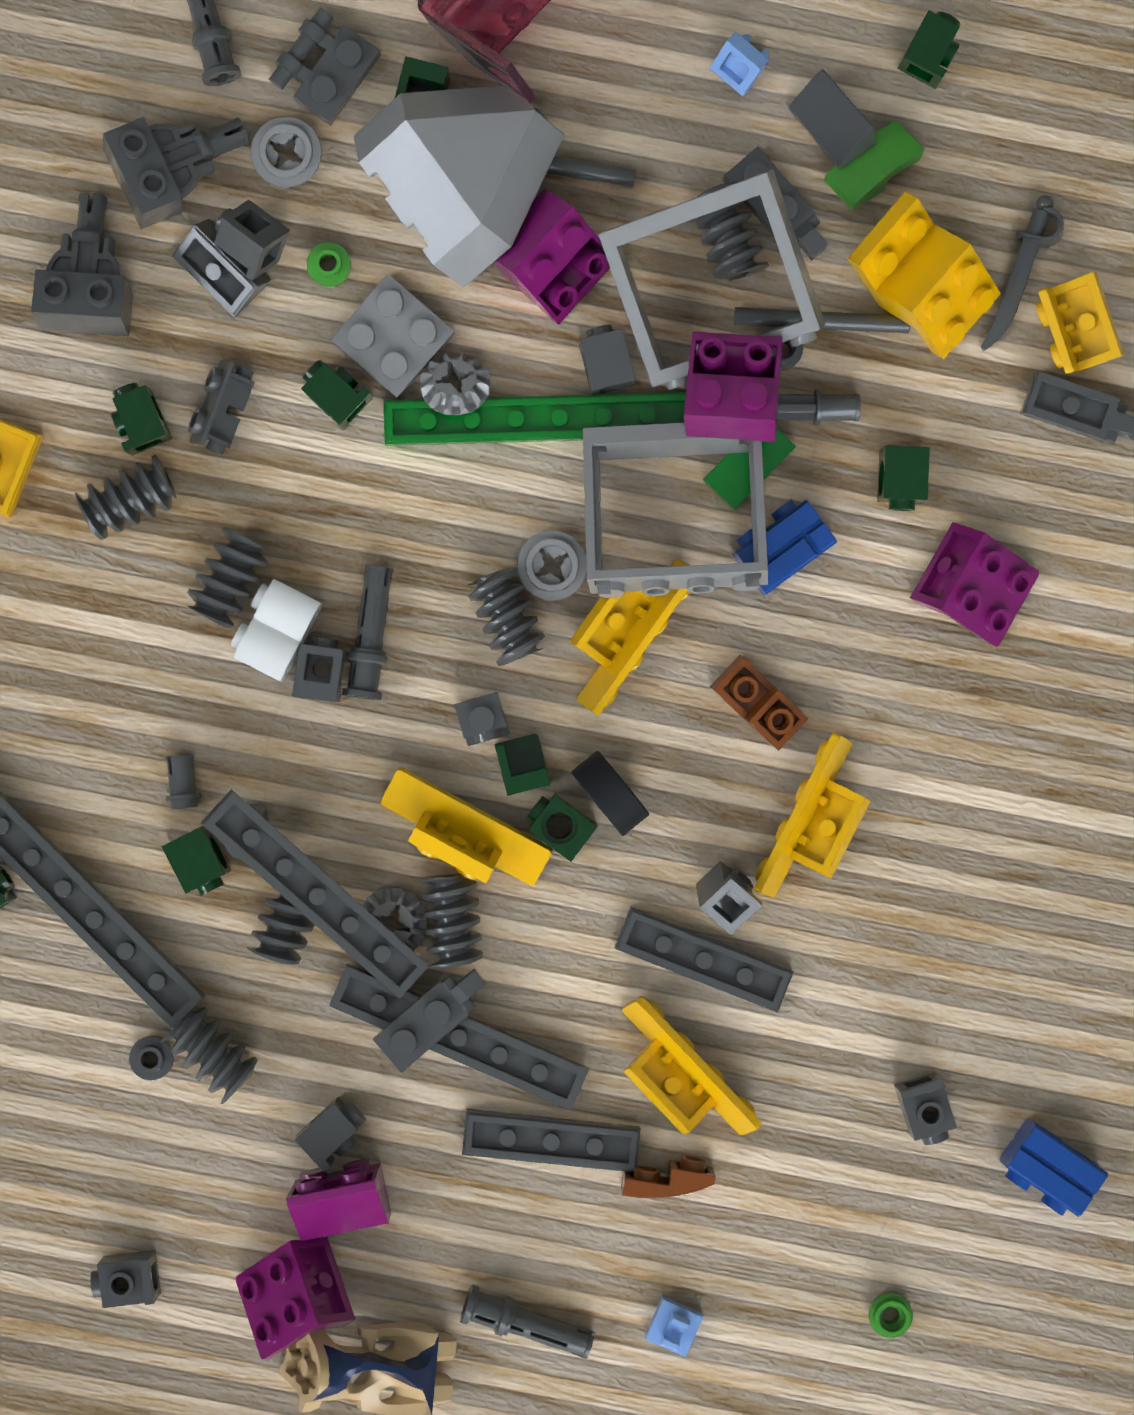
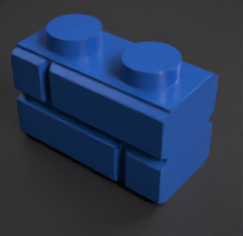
(791, 542)
(1053, 1168)

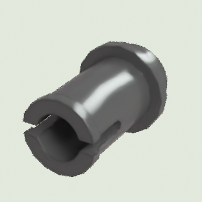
(182, 781)

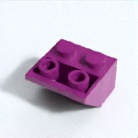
(554, 257)
(733, 386)
(339, 1200)

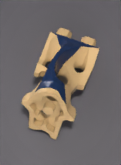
(405, 1365)

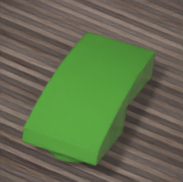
(870, 171)

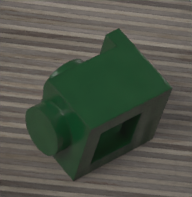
(930, 48)
(335, 392)
(139, 418)

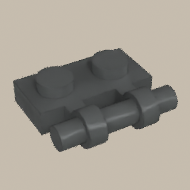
(337, 72)

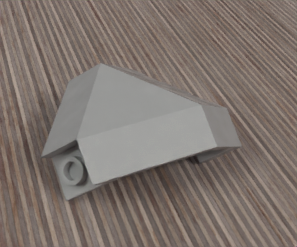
(460, 169)

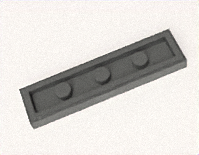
(703, 959)
(551, 1140)

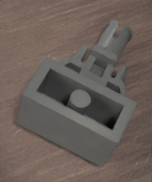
(165, 162)
(83, 280)

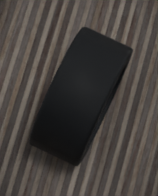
(610, 793)

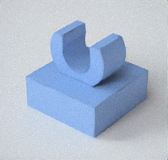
(740, 63)
(673, 1326)

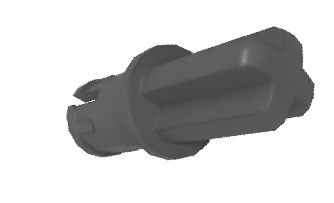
(819, 407)

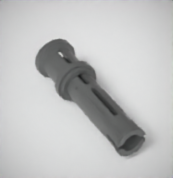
(212, 43)
(368, 654)
(507, 1317)

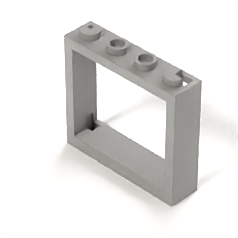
(763, 185)
(667, 441)

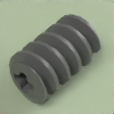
(730, 241)
(127, 498)
(227, 578)
(506, 616)
(452, 920)
(281, 932)
(211, 1053)

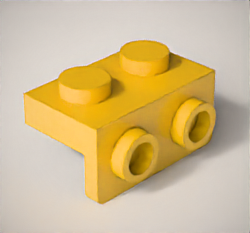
(1079, 324)

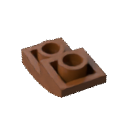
(759, 702)
(682, 1178)

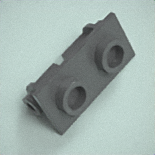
(223, 390)

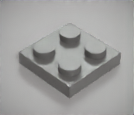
(392, 336)

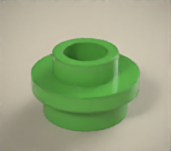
(335, 276)
(896, 1326)

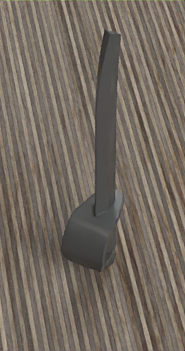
(1023, 264)

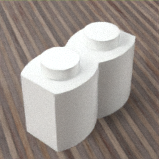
(276, 630)

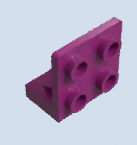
(975, 583)
(293, 1294)

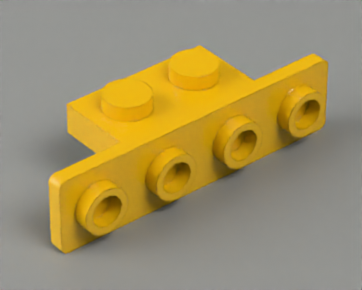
(618, 635)
(819, 823)
(463, 833)
(679, 1078)

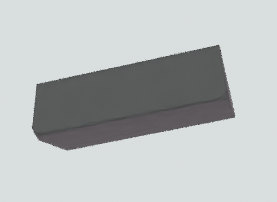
(833, 120)
(217, 270)

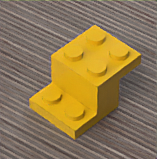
(924, 275)

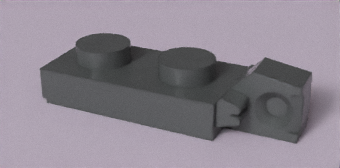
(799, 211)
(1077, 408)
(428, 1019)

